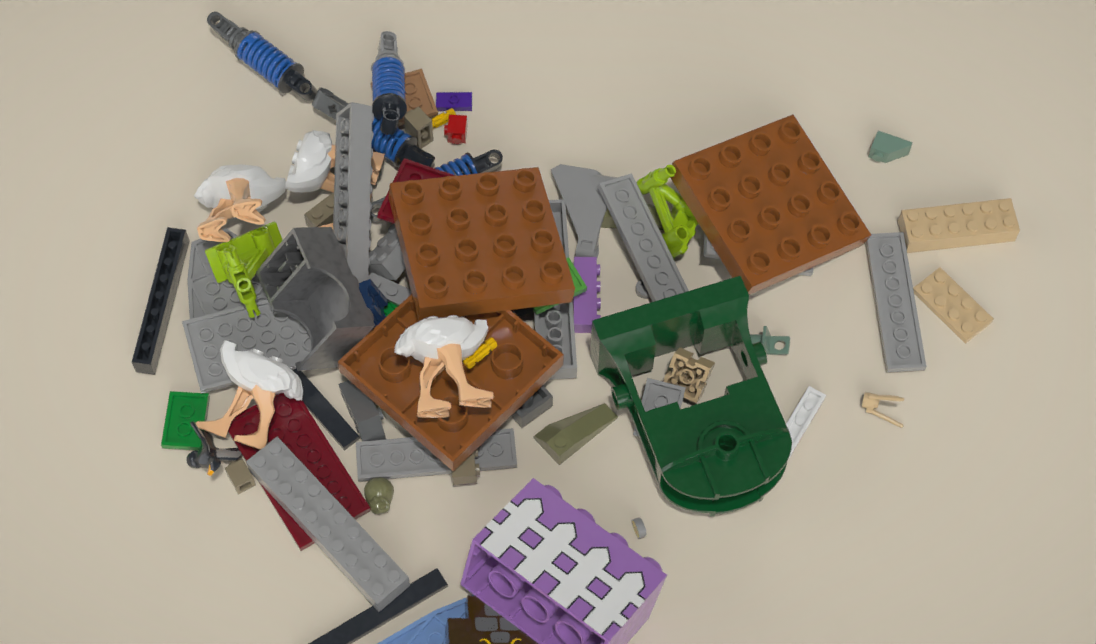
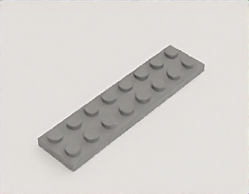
(642, 237)
(895, 302)
(411, 459)

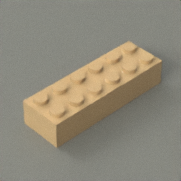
(959, 225)

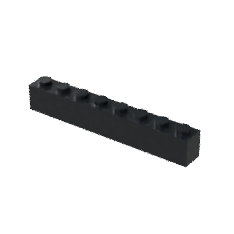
(160, 301)

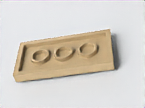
(952, 305)

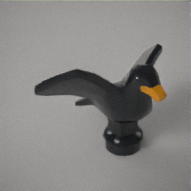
(209, 456)

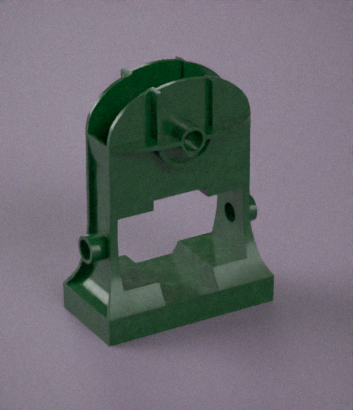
(712, 452)

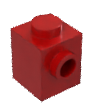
(456, 129)

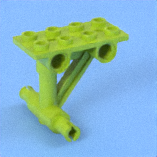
(683, 224)
(241, 259)

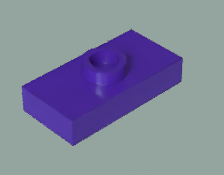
(457, 100)

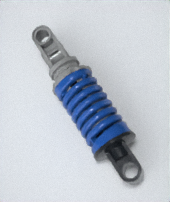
(388, 84)

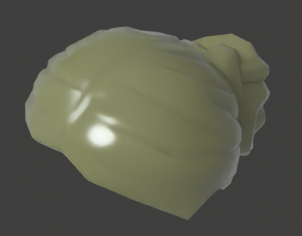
(379, 494)

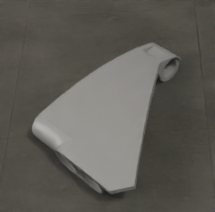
(583, 204)

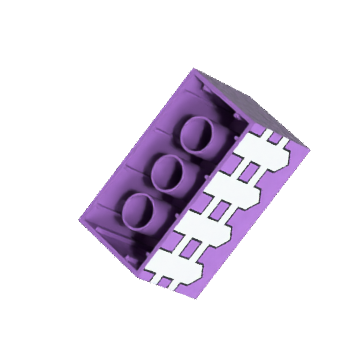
(561, 572)

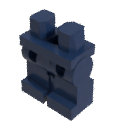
(374, 300)

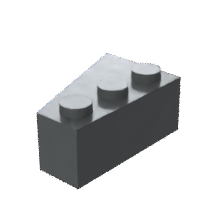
(363, 412)

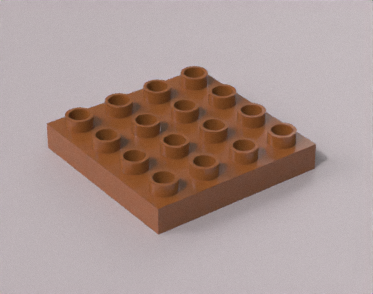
(769, 204)
(480, 243)
(510, 371)

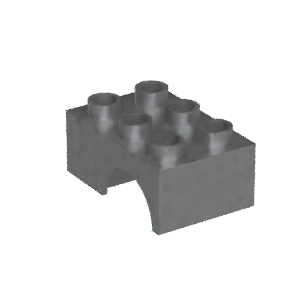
(316, 287)

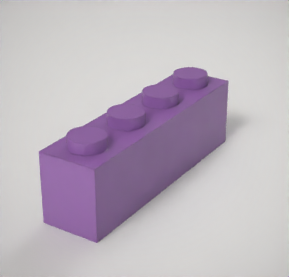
(587, 302)

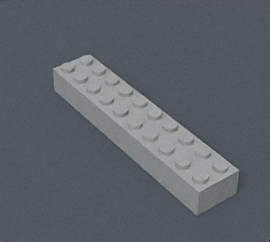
(353, 185)
(557, 323)
(328, 524)

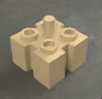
(689, 373)

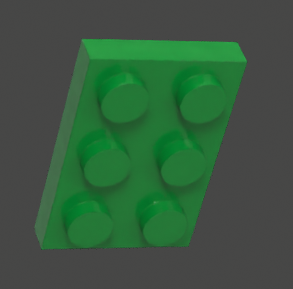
(181, 411)

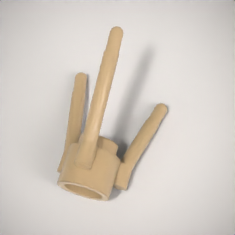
(871, 401)

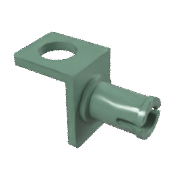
(769, 342)

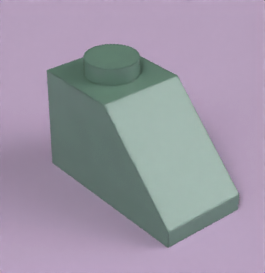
(889, 147)

